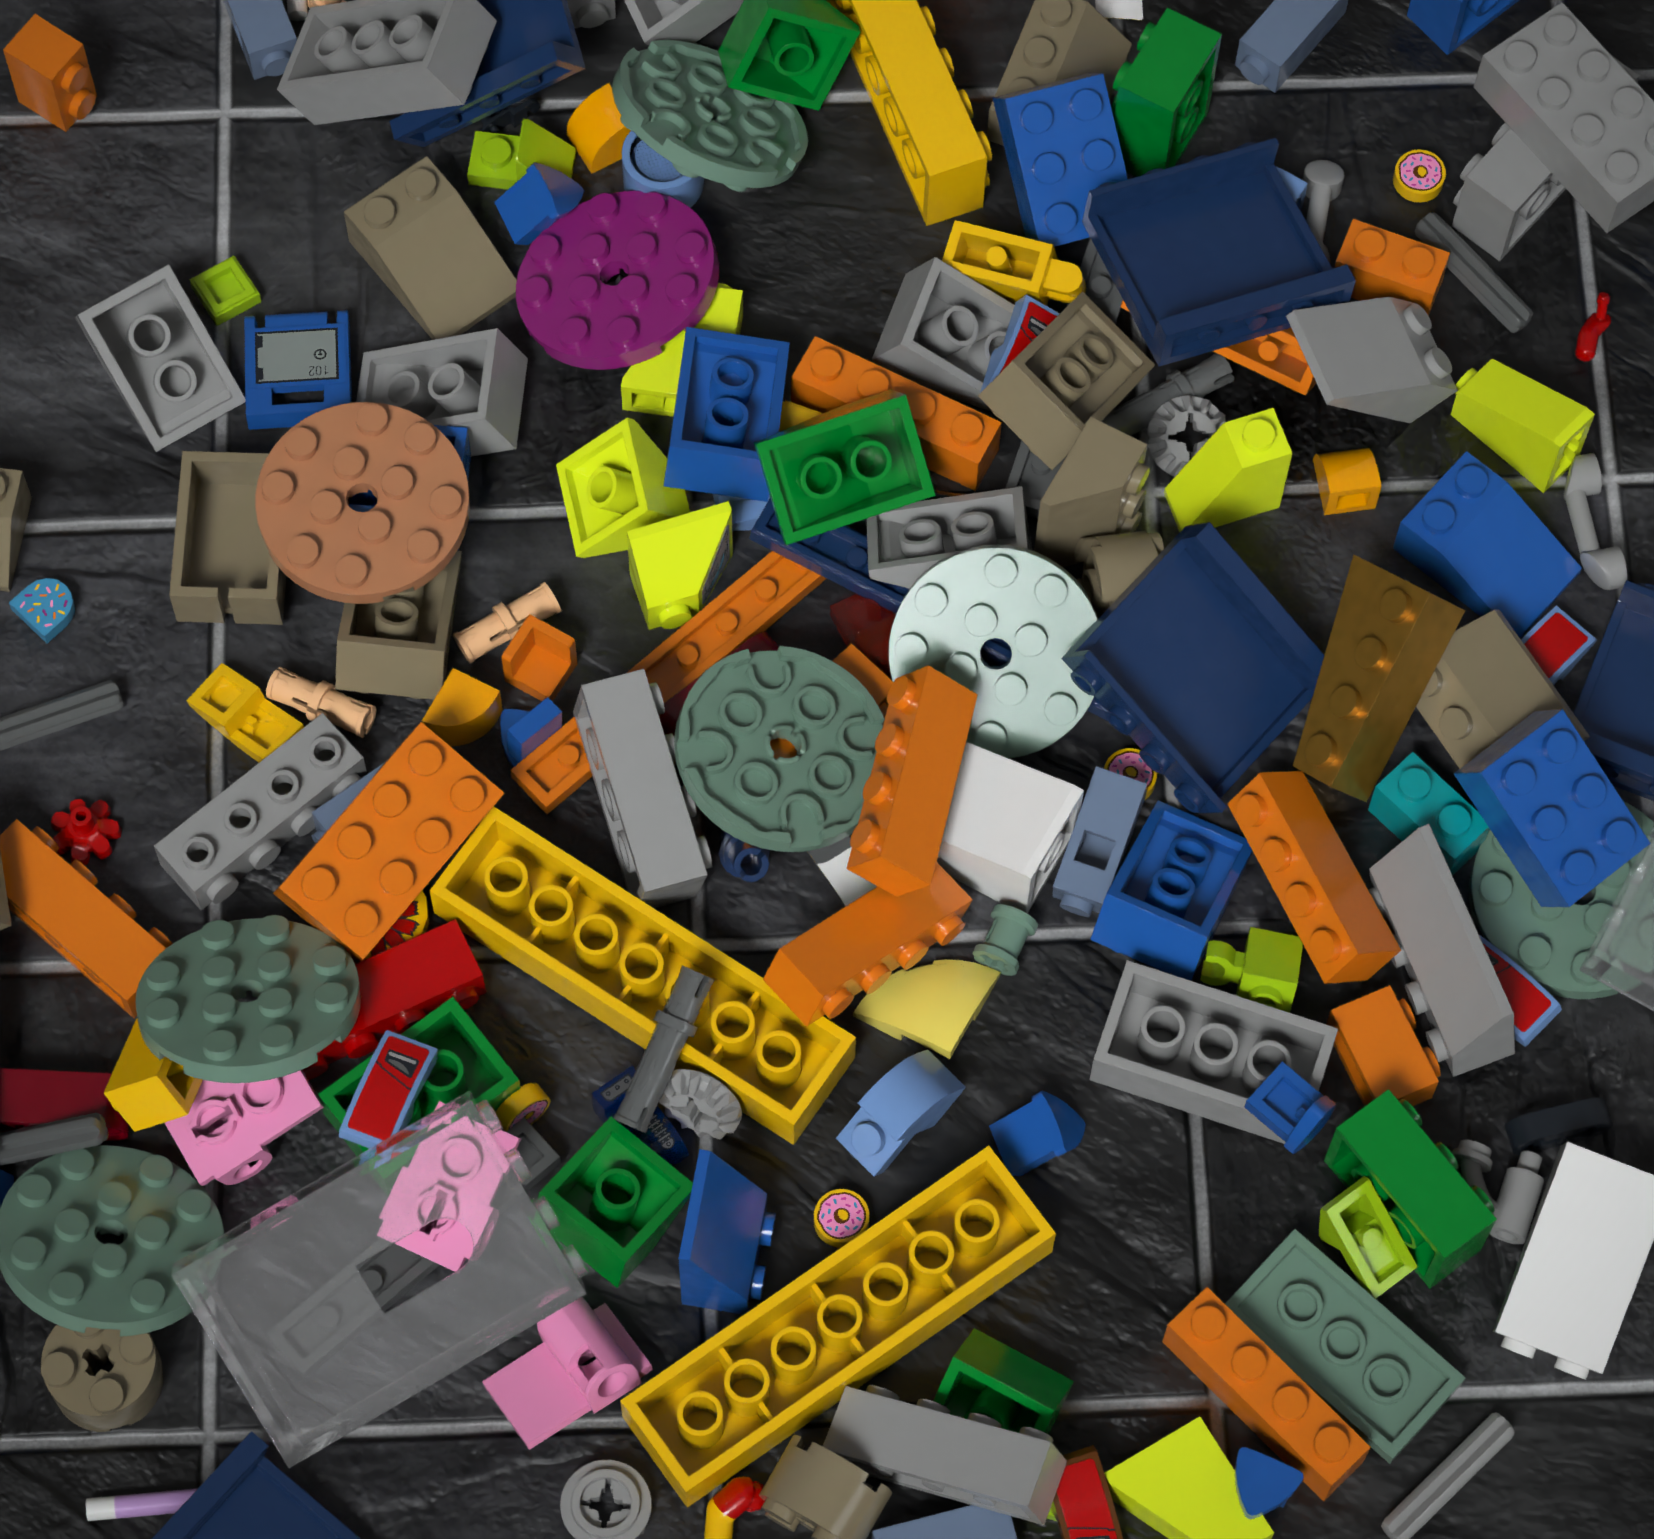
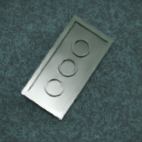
(1345, 1345)

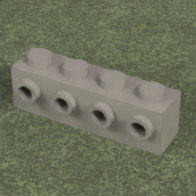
(259, 813)
(946, 1453)

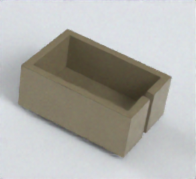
(218, 545)

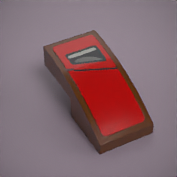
(1084, 1499)

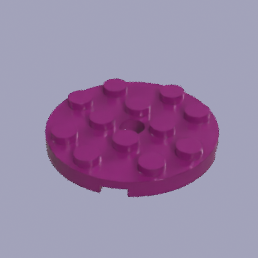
(611, 327)

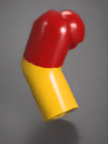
(728, 1504)

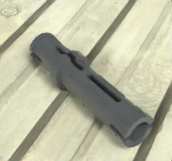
(1196, 381)
(663, 1050)

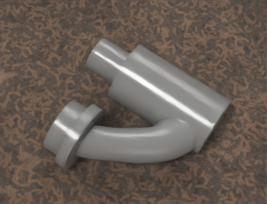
(1517, 1194)

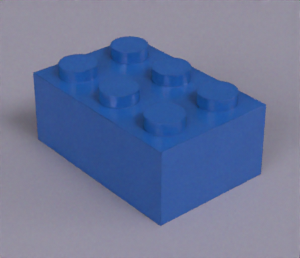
(1057, 150)
(1552, 808)

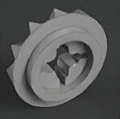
(1172, 418)
(713, 1108)
(588, 1485)

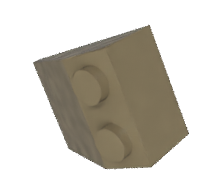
(430, 251)
(1064, 377)
(399, 642)

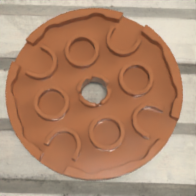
(373, 552)

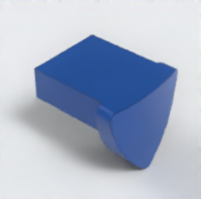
(537, 202)
(527, 730)
(1290, 1107)
(1037, 1133)
(1263, 1482)

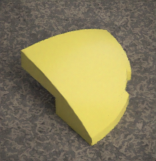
(930, 1003)

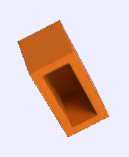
(50, 73)
(1392, 265)
(1382, 1049)

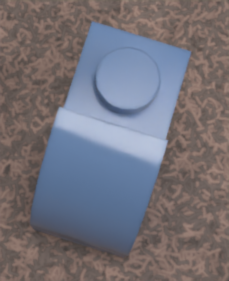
(897, 1108)

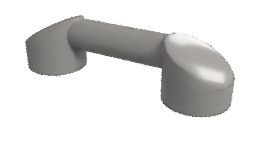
(1323, 186)
(1603, 566)

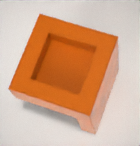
(539, 659)

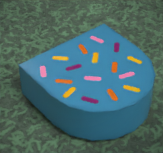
(45, 607)

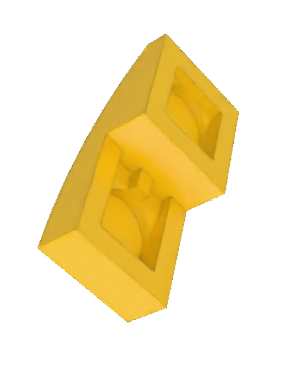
(243, 713)

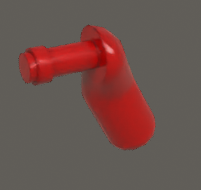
(1592, 329)

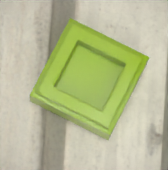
(225, 290)

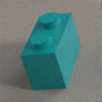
(1417, 797)

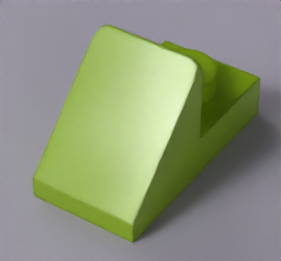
(503, 158)
(1366, 1237)

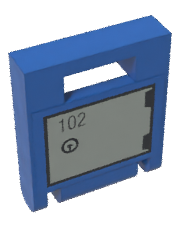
(295, 356)

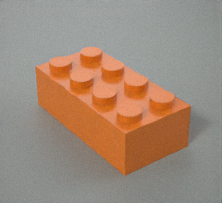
(389, 842)

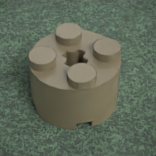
(1114, 563)
(106, 1398)
(822, 1493)

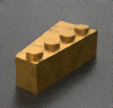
(1372, 676)

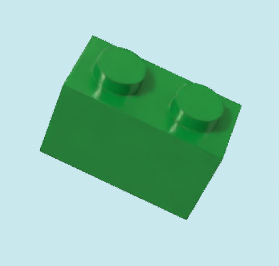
(787, 49)
(615, 1200)
(1002, 1385)

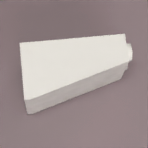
(1006, 827)
(1580, 1261)

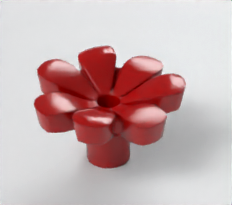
(85, 830)

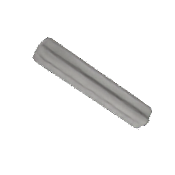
(1448, 1477)

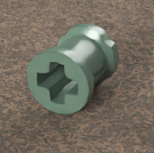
(1005, 939)

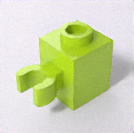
(1264, 971)

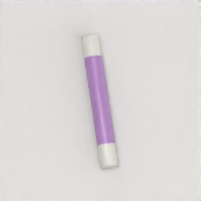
(136, 1504)

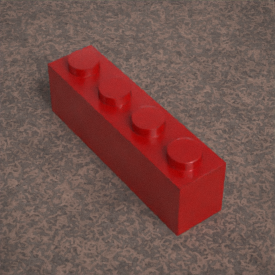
(405, 987)

